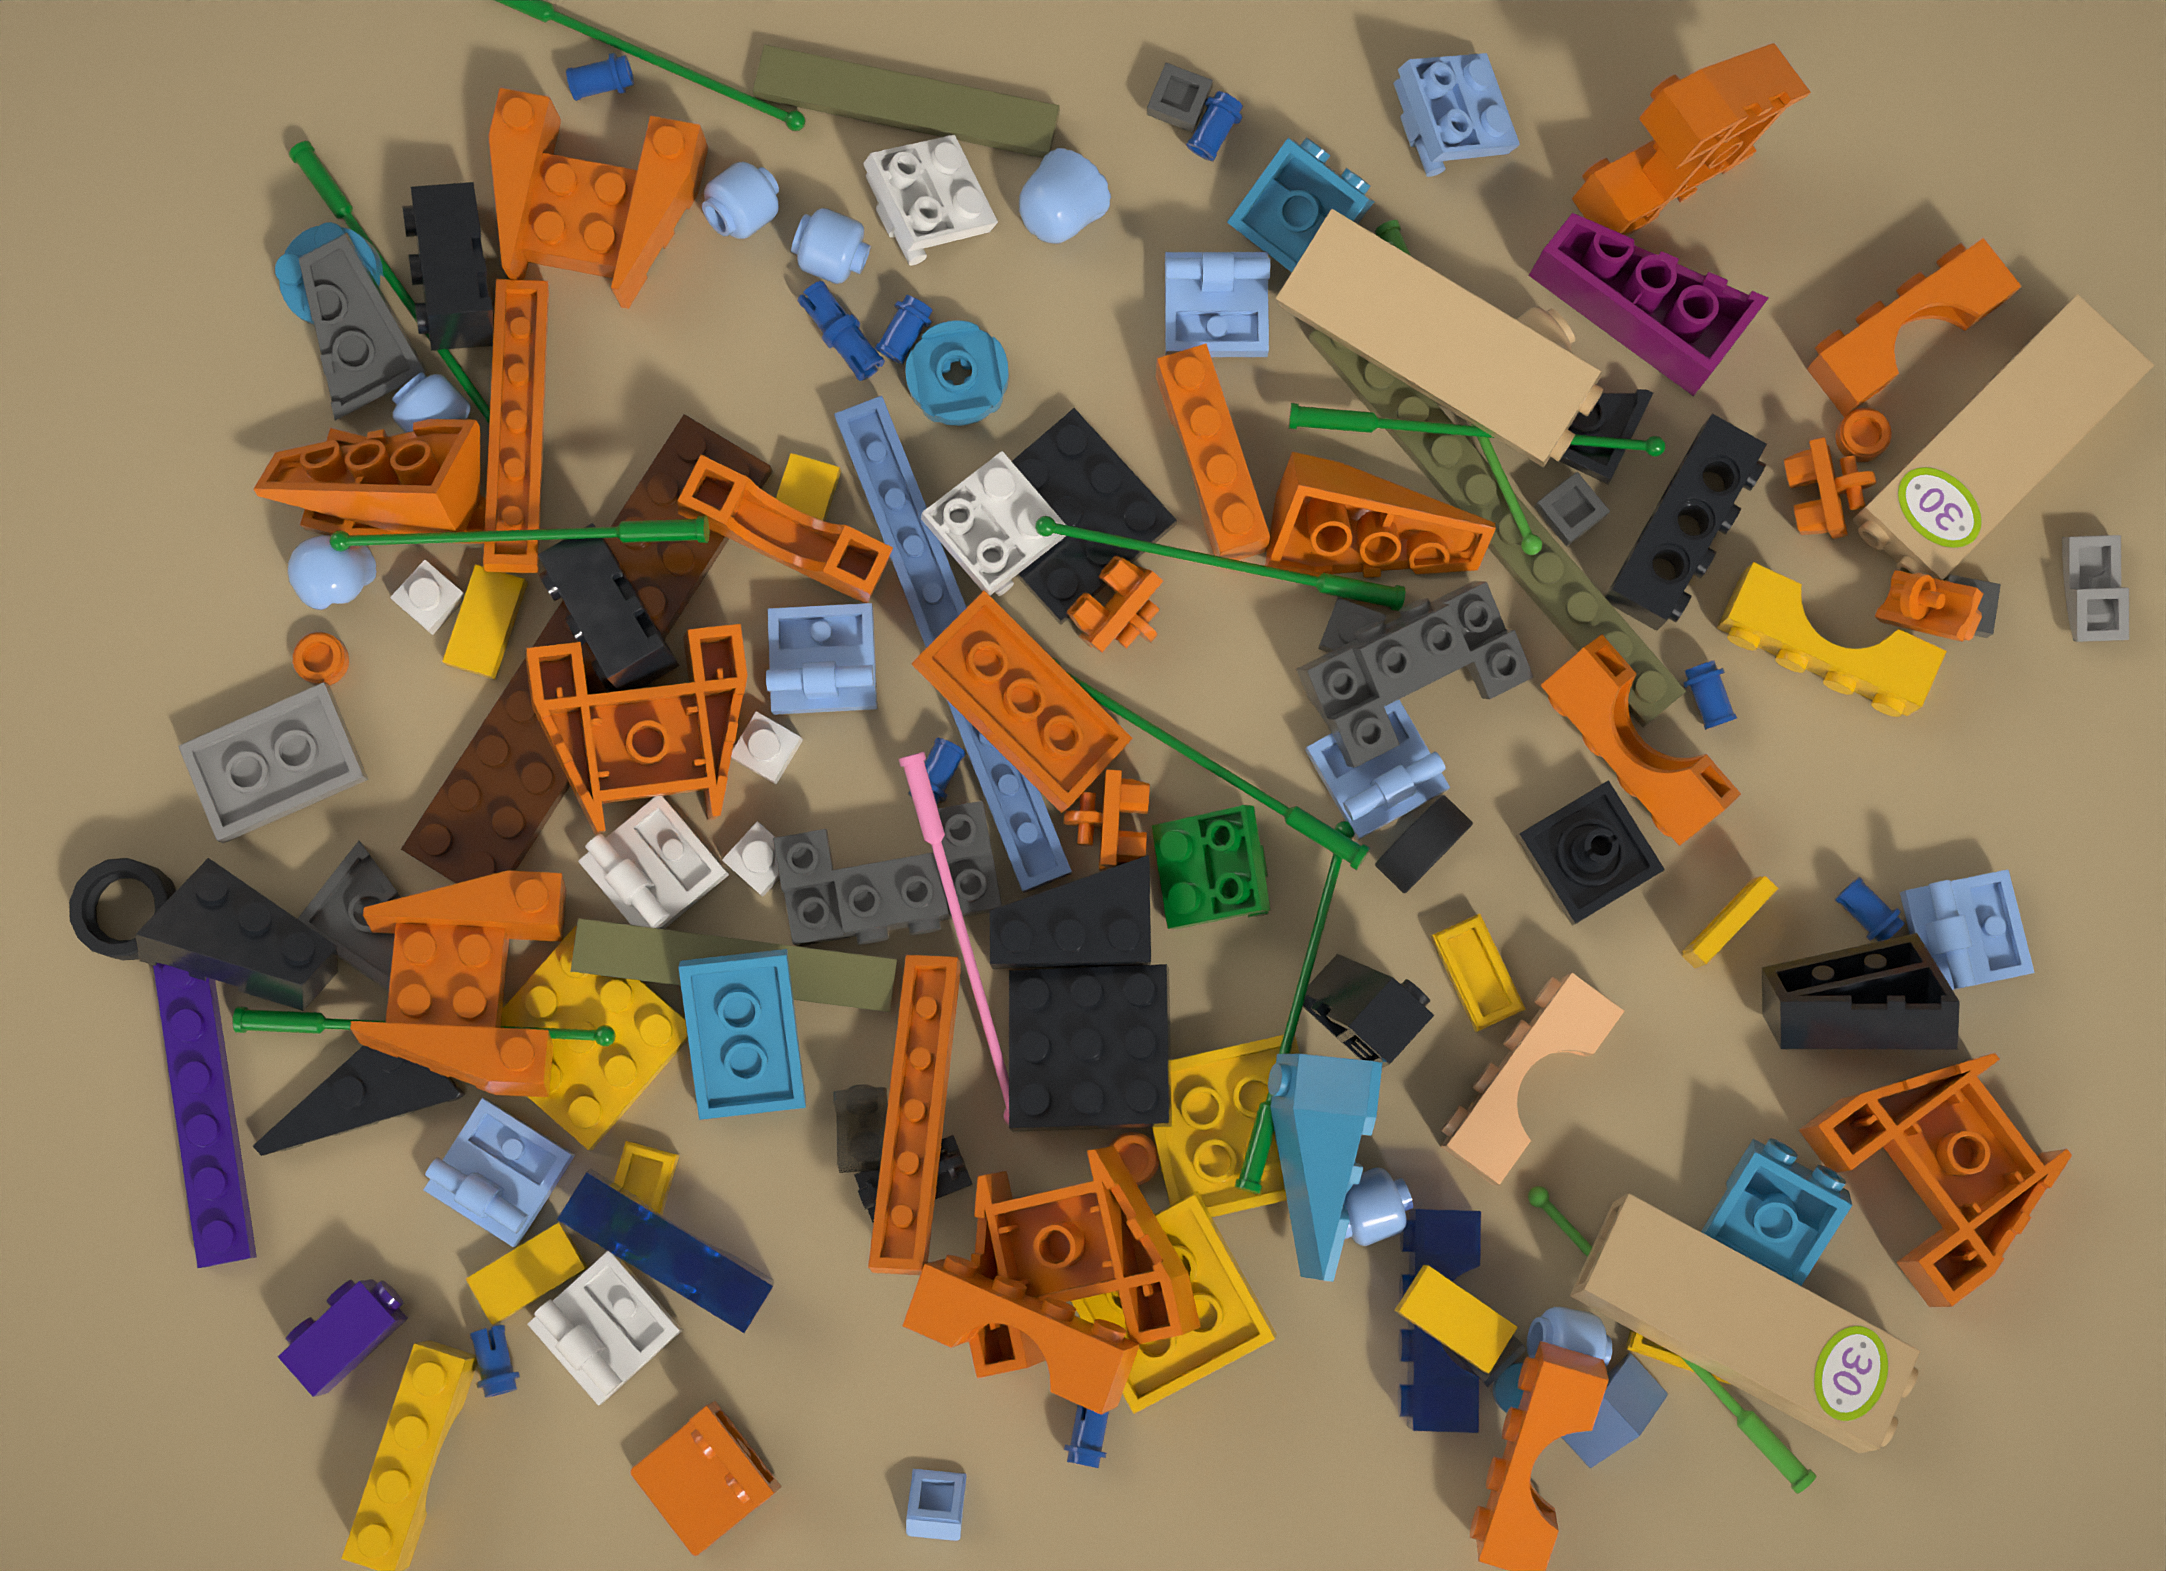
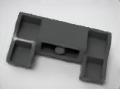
(1406, 655)
(889, 893)

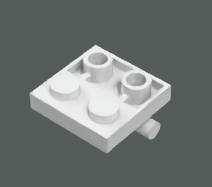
(927, 195)
(991, 524)
(652, 866)
(604, 1327)

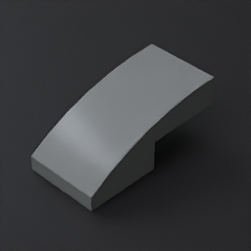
(2093, 588)

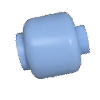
(740, 200)
(830, 245)
(428, 399)
(1377, 1207)
(1571, 1330)

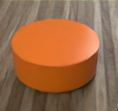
(1863, 434)
(320, 658)
(1138, 1155)

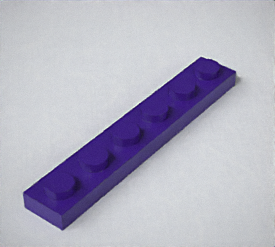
(205, 1117)

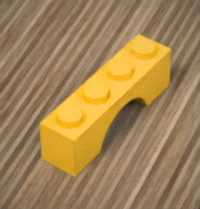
(1770, 615)
(398, 1484)

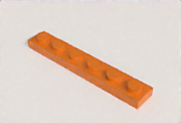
(516, 422)
(915, 1115)

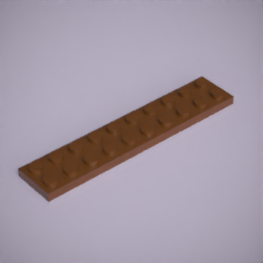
(509, 773)

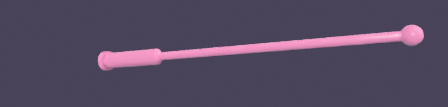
(933, 834)

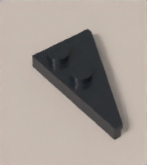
(1612, 416)
(359, 1095)

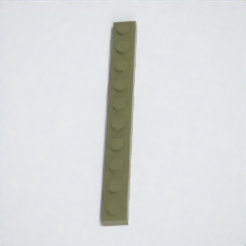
(1470, 485)

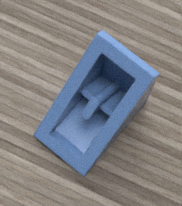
(1624, 1412)

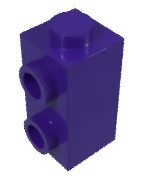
(346, 1334)

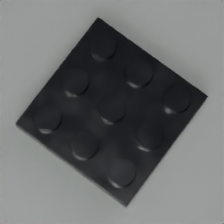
(1088, 491)
(1089, 1048)

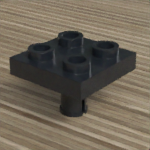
(1590, 852)

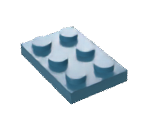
(742, 1034)

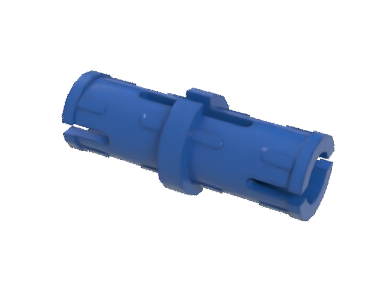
(841, 330)

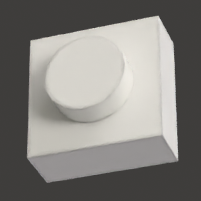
(428, 597)
(766, 747)
(755, 859)

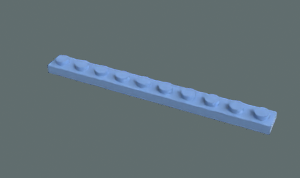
(935, 605)

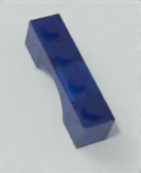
(666, 1251)
(1437, 1390)

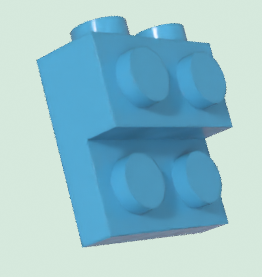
(1294, 200)
(1779, 1210)

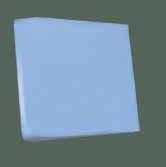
(936, 1504)

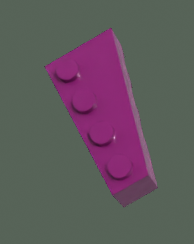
(1646, 300)

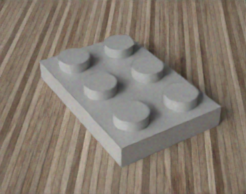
(273, 762)

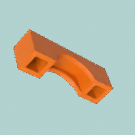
(1960, 292)
(1213, 453)
(755, 519)
(1676, 791)
(1083, 1358)
(1558, 1399)

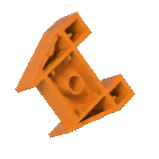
(1698, 132)
(587, 211)
(645, 737)
(453, 976)
(1959, 1160)
(1078, 1247)

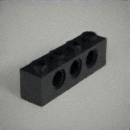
(1715, 449)

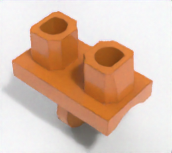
(1817, 467)
(1132, 589)
(1931, 606)
(1118, 796)

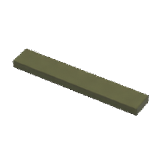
(906, 101)
(656, 954)

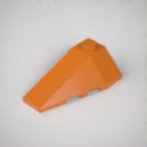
(388, 482)
(1356, 522)

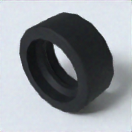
(1423, 843)
(87, 895)

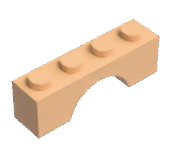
(1489, 1132)

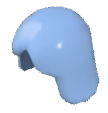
(1063, 196)
(329, 576)

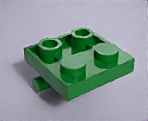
(1211, 867)

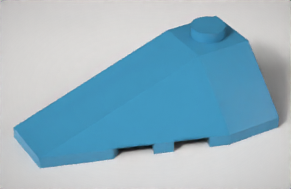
(1318, 1122)

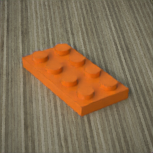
(1022, 701)

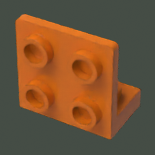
(705, 1478)

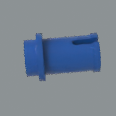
(600, 77)
(1215, 125)
(904, 328)
(1710, 694)
(942, 765)
(1870, 911)
(494, 1364)
(1087, 1438)

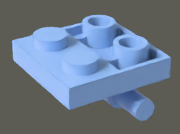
(1453, 110)
(1217, 302)
(822, 659)
(1384, 785)
(1970, 928)
(498, 1172)

